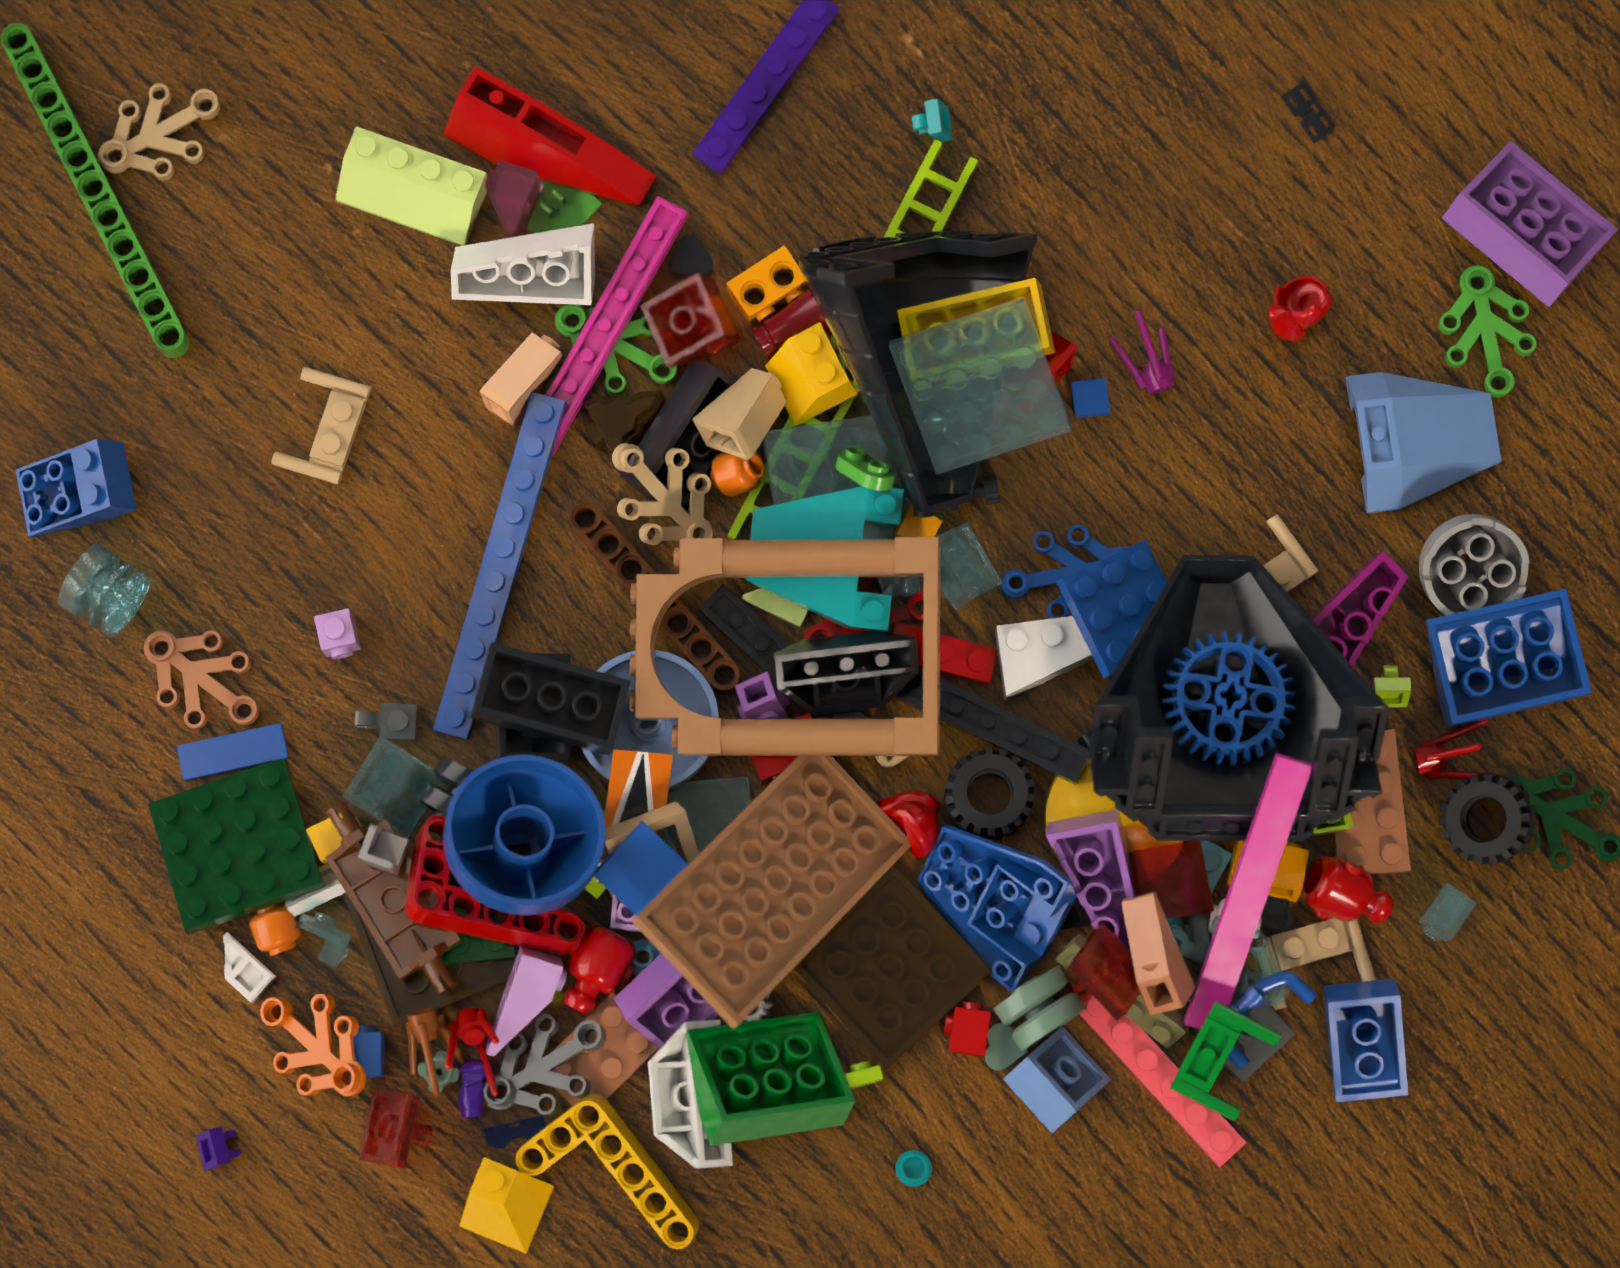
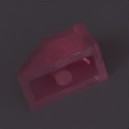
(513, 195)

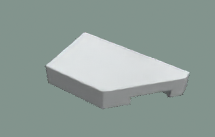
(245, 970)

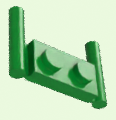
(1211, 1051)

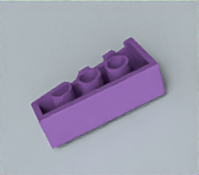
(1098, 863)

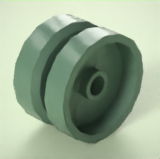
(1040, 1009)

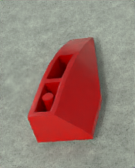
(517, 129)

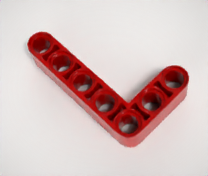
(477, 921)

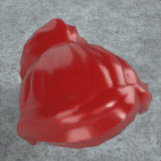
(1298, 306)
(916, 817)

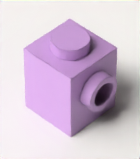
(337, 633)

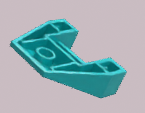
(830, 517)

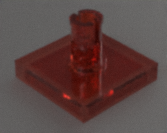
(1176, 876)
(1106, 972)
(392, 1129)

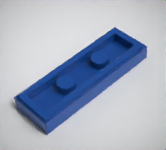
(232, 752)

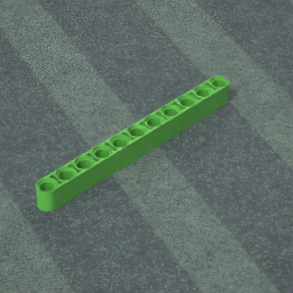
(85, 177)

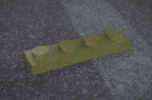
(1163, 1027)

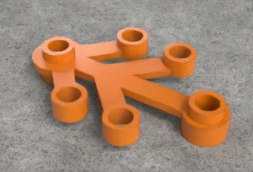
(318, 1045)

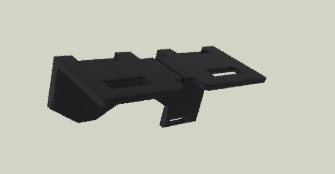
(1304, 107)

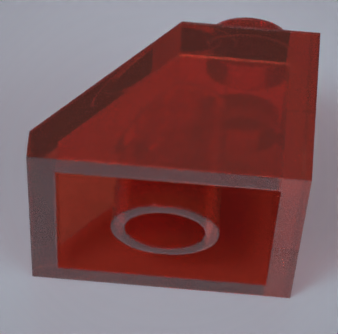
(690, 321)

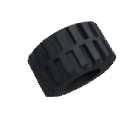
(989, 763)
(1457, 824)

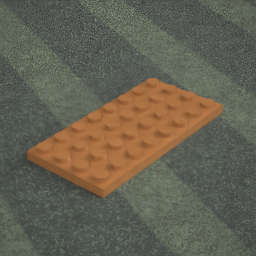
(772, 884)

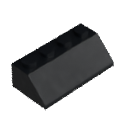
(676, 429)

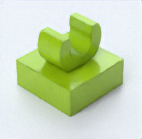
(1391, 689)

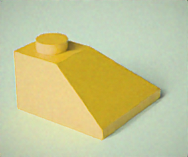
(505, 1205)

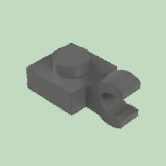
(395, 721)

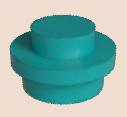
(913, 1168)

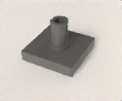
(1254, 1048)

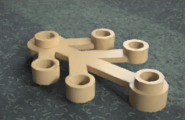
(154, 134)
(668, 499)

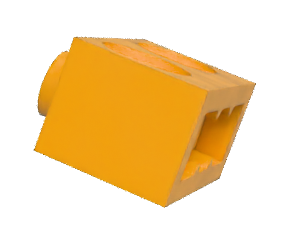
(761, 279)

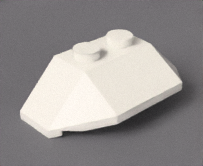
(675, 1103)

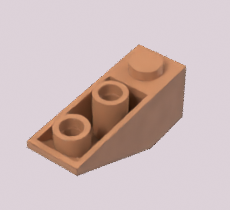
(1155, 955)

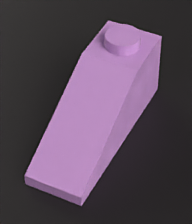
(526, 994)

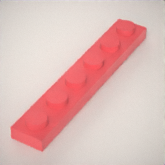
(1156, 1074)

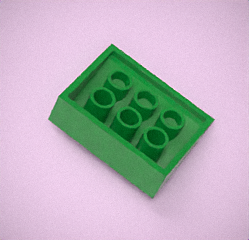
(767, 1078)

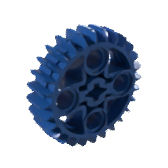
(1275, 693)

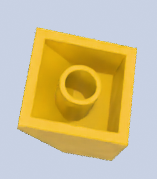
(810, 374)

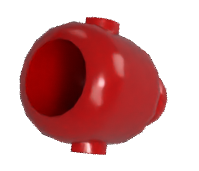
(1344, 891)
(598, 964)

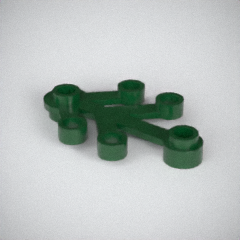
(1554, 816)

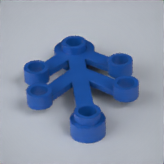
(1064, 557)

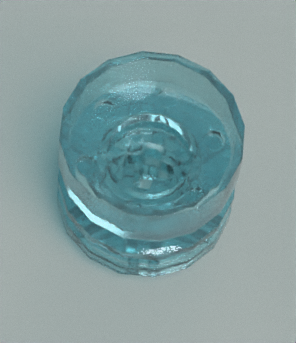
(104, 590)

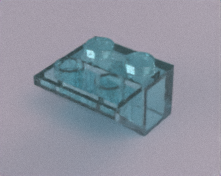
(389, 786)

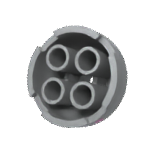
(1491, 575)

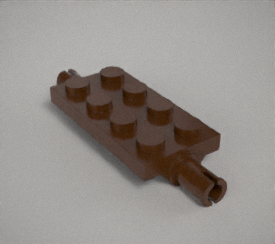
(381, 904)

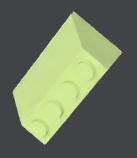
(411, 186)

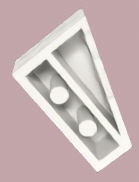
(1038, 652)

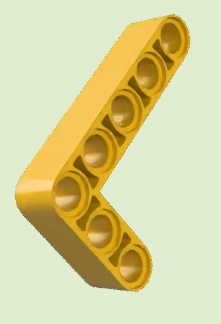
(616, 1162)

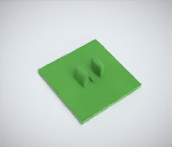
(561, 208)

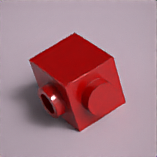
(968, 1029)

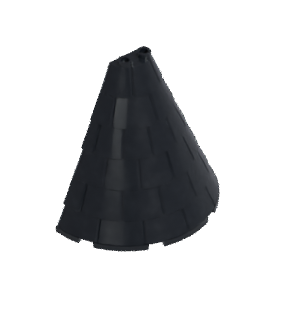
(859, 292)

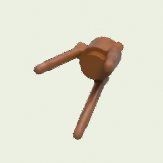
(424, 1026)

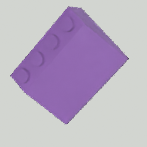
(1529, 223)

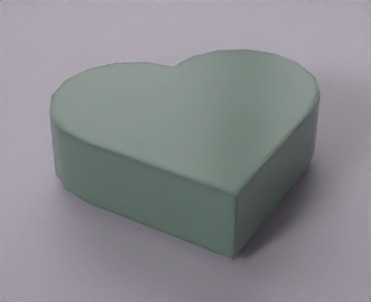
(1002, 1048)

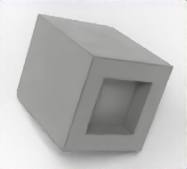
(383, 850)

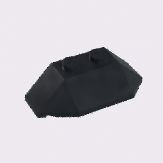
(846, 670)

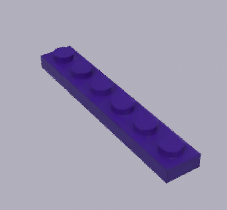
(765, 83)

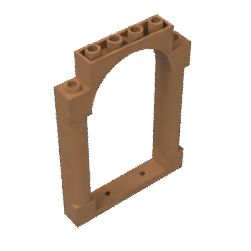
(719, 558)

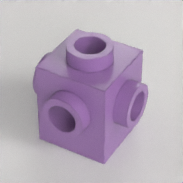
(761, 699)

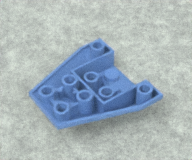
(1419, 437)

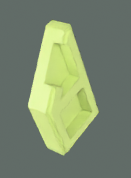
(776, 606)

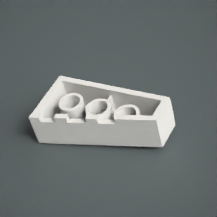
(528, 268)

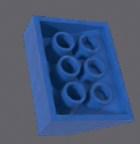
(1506, 658)

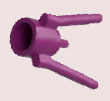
(1156, 375)

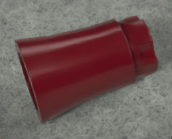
(788, 322)

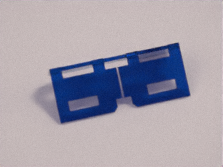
(501, 1137)

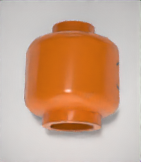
(736, 475)
(274, 929)

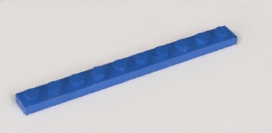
(500, 561)

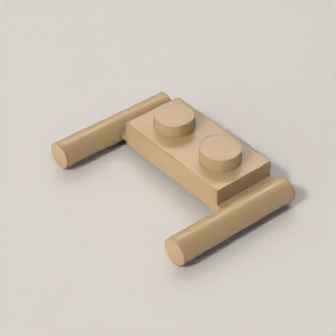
(335, 430)
(1290, 566)
(1316, 944)

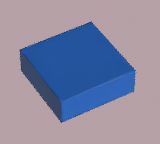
(1090, 398)

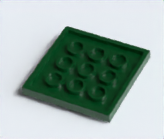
(235, 845)

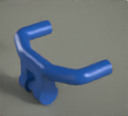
(1255, 997)

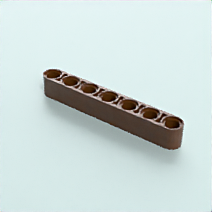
(627, 555)

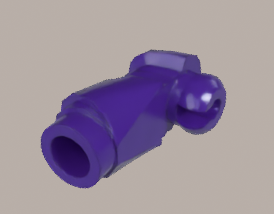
(471, 1091)

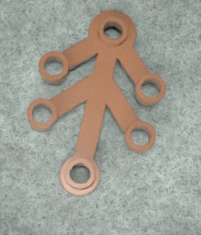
(196, 674)

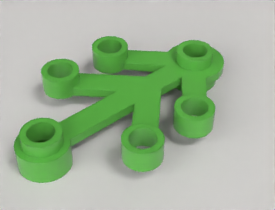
(1487, 326)
(622, 347)

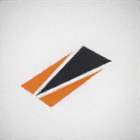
(636, 785)

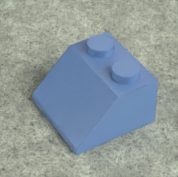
(1056, 1079)

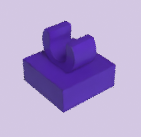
(214, 1148)

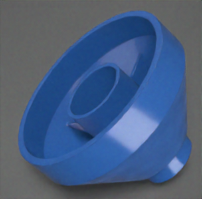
(527, 807)

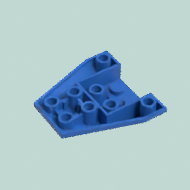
(997, 901)

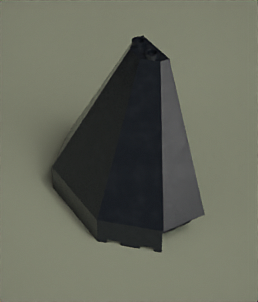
(1176, 793)

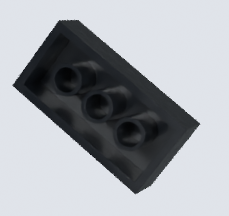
(550, 699)

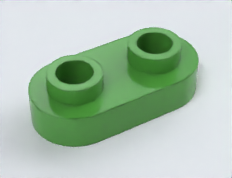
(864, 469)

